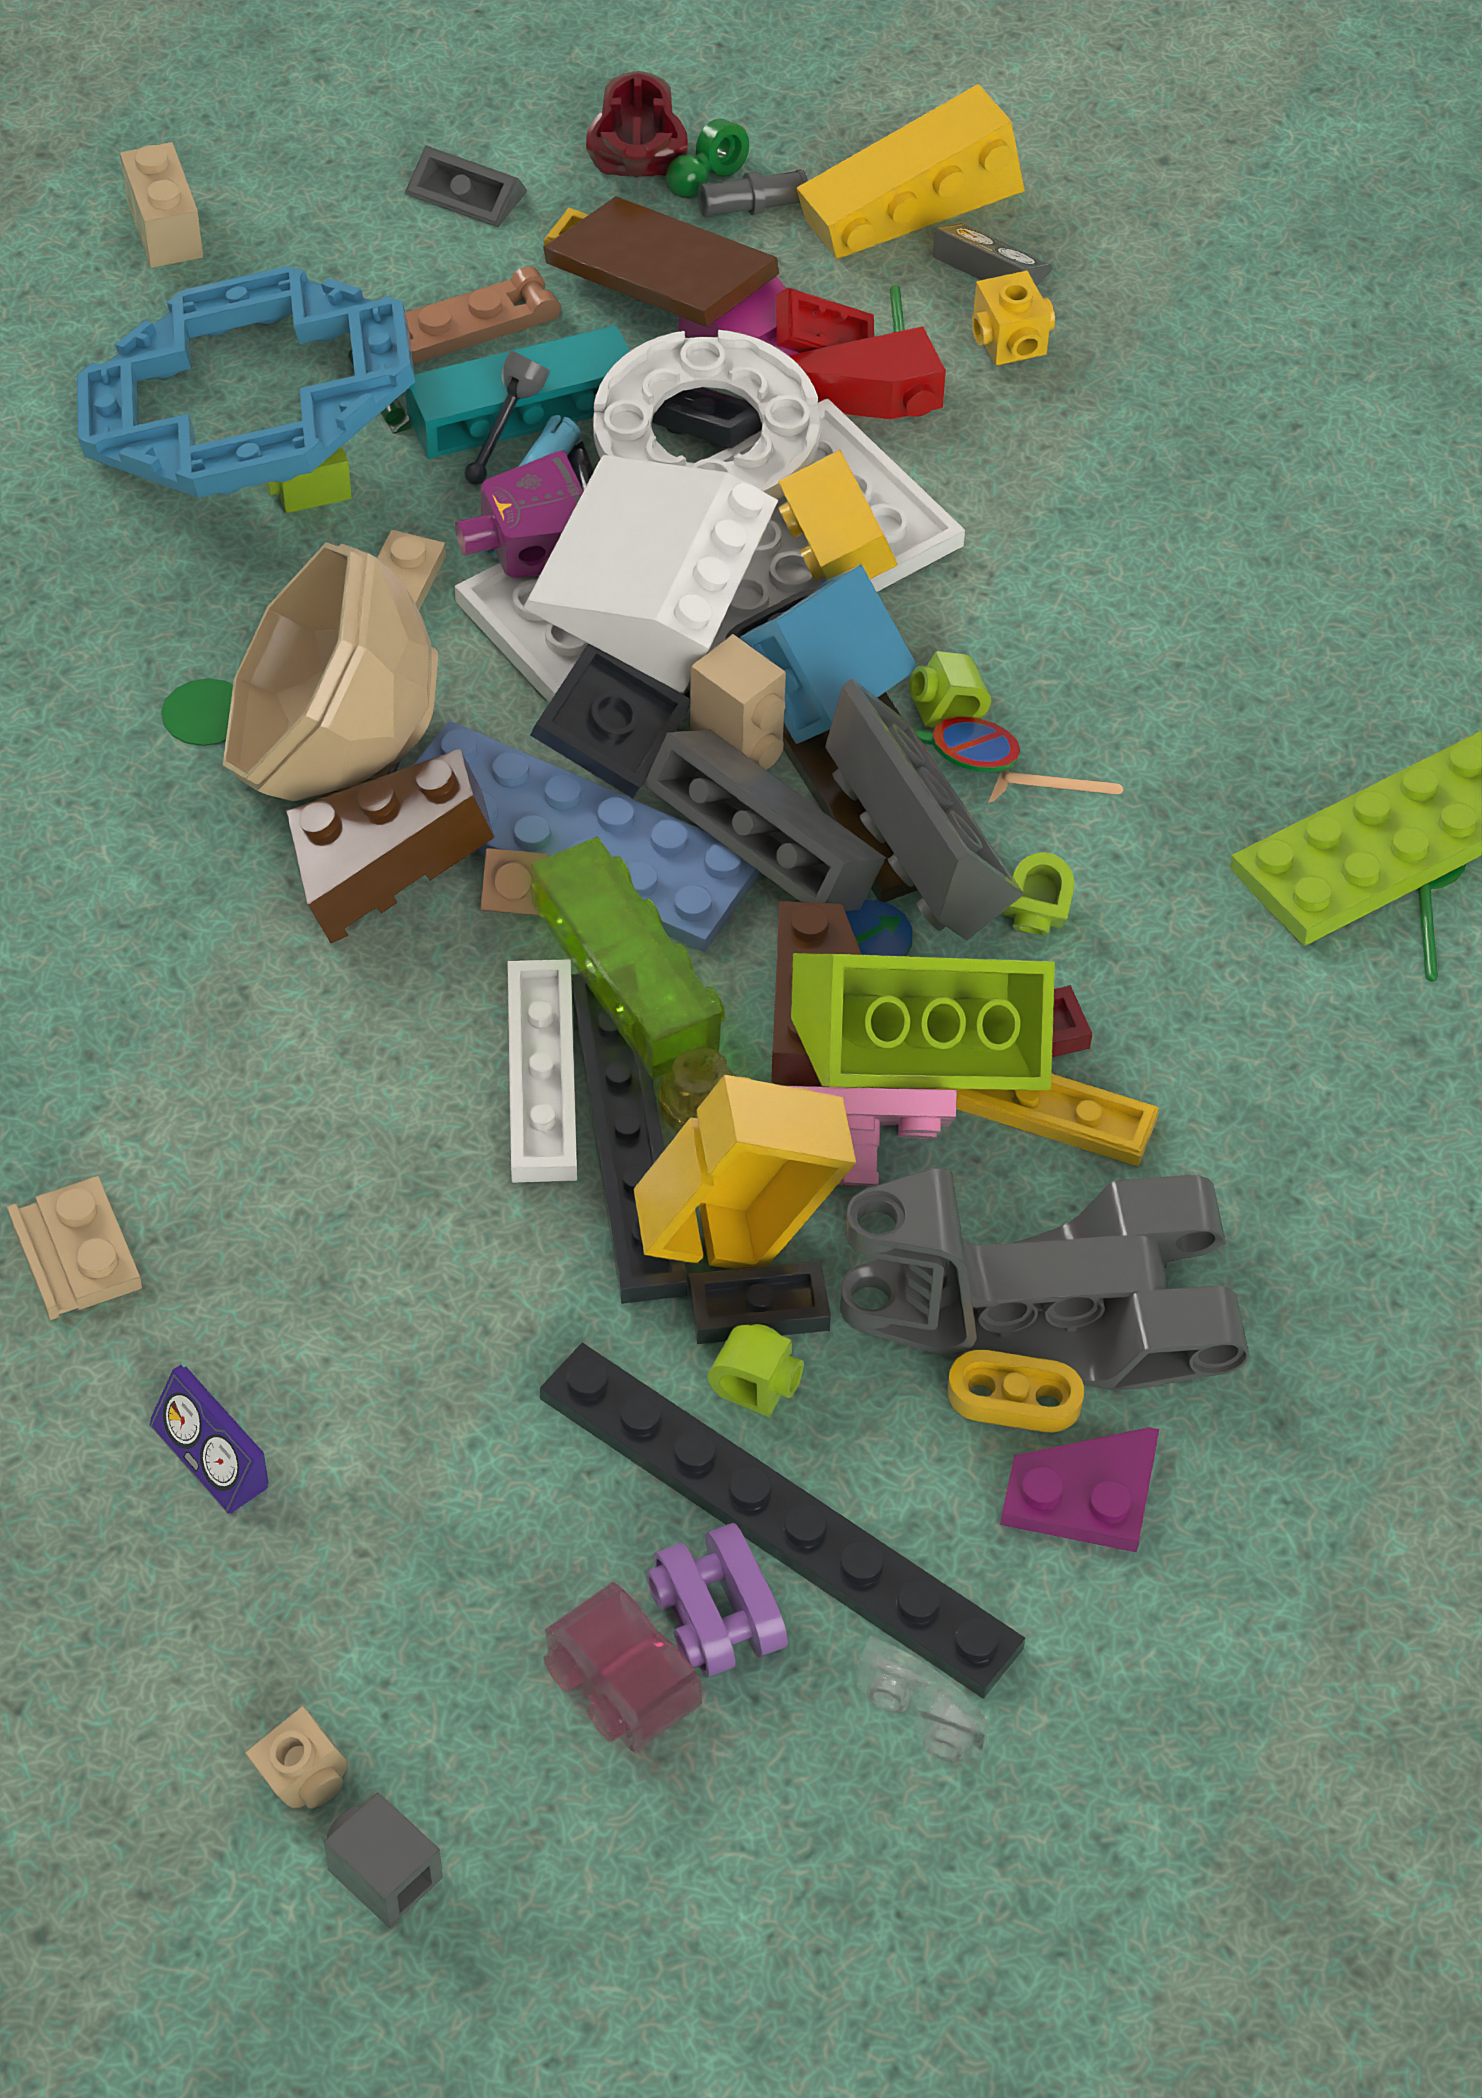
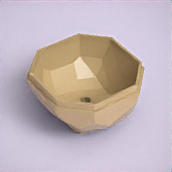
(331, 681)

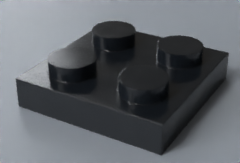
(611, 719)

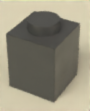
(382, 1858)

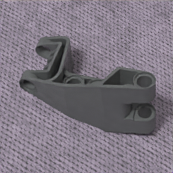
(1068, 1295)

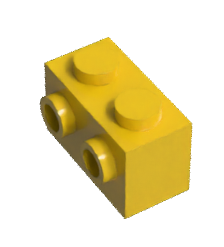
(835, 519)

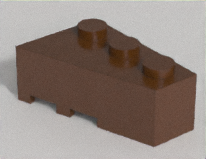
(385, 836)
(807, 930)

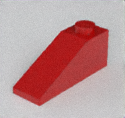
(878, 375)

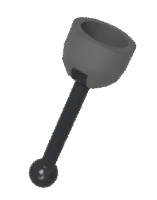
(521, 380)

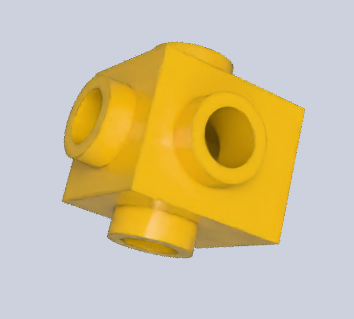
(1012, 318)

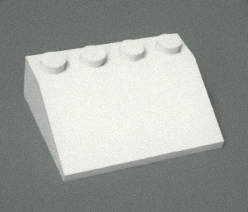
(652, 562)

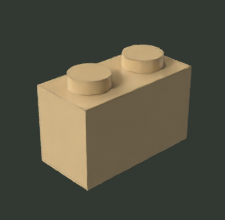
(161, 204)
(740, 699)

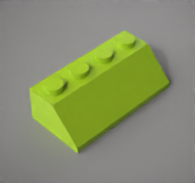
(925, 1021)

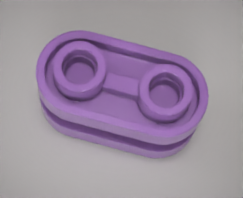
(703, 1634)

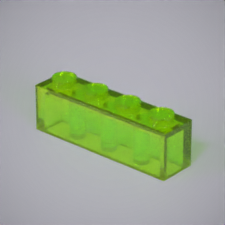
(626, 955)

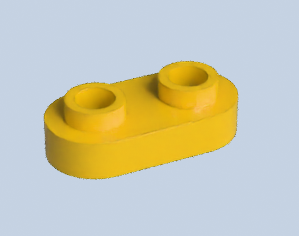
(1015, 1386)

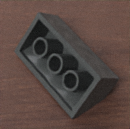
(917, 815)

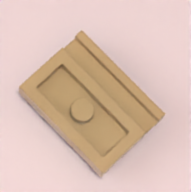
(74, 1247)

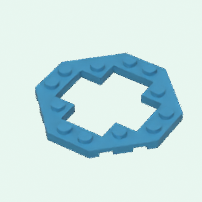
(330, 410)

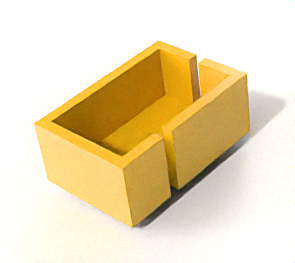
(755, 1168)

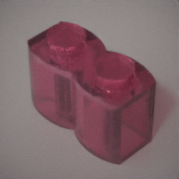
(622, 1667)

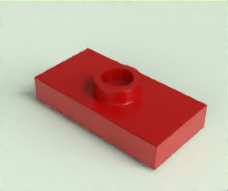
(816, 323)

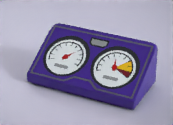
(209, 1441)

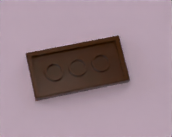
(661, 261)

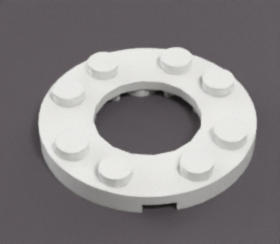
(730, 362)

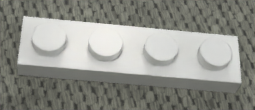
(541, 1071)

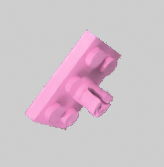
(914, 1111)

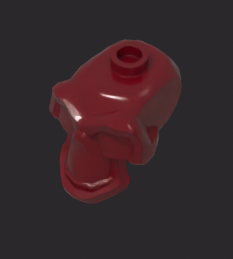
(636, 127)

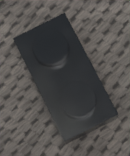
(709, 416)
(779, 1296)

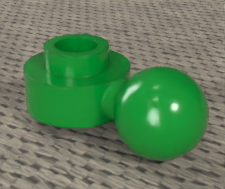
(719, 149)

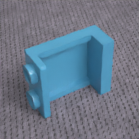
(828, 641)

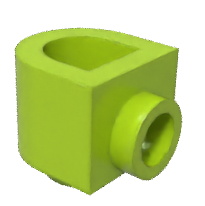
(949, 689)
(1047, 894)
(756, 1368)

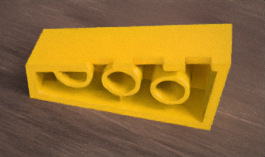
(916, 176)

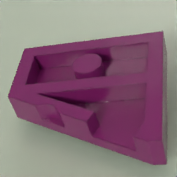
(1084, 1489)

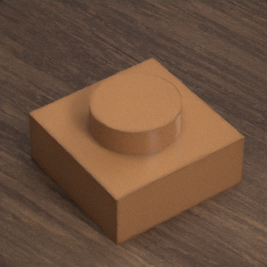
(508, 881)

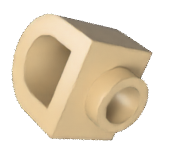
(300, 1761)

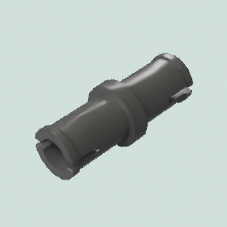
(750, 193)

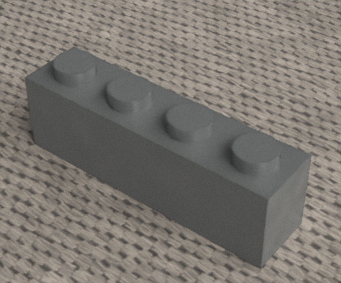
(763, 820)

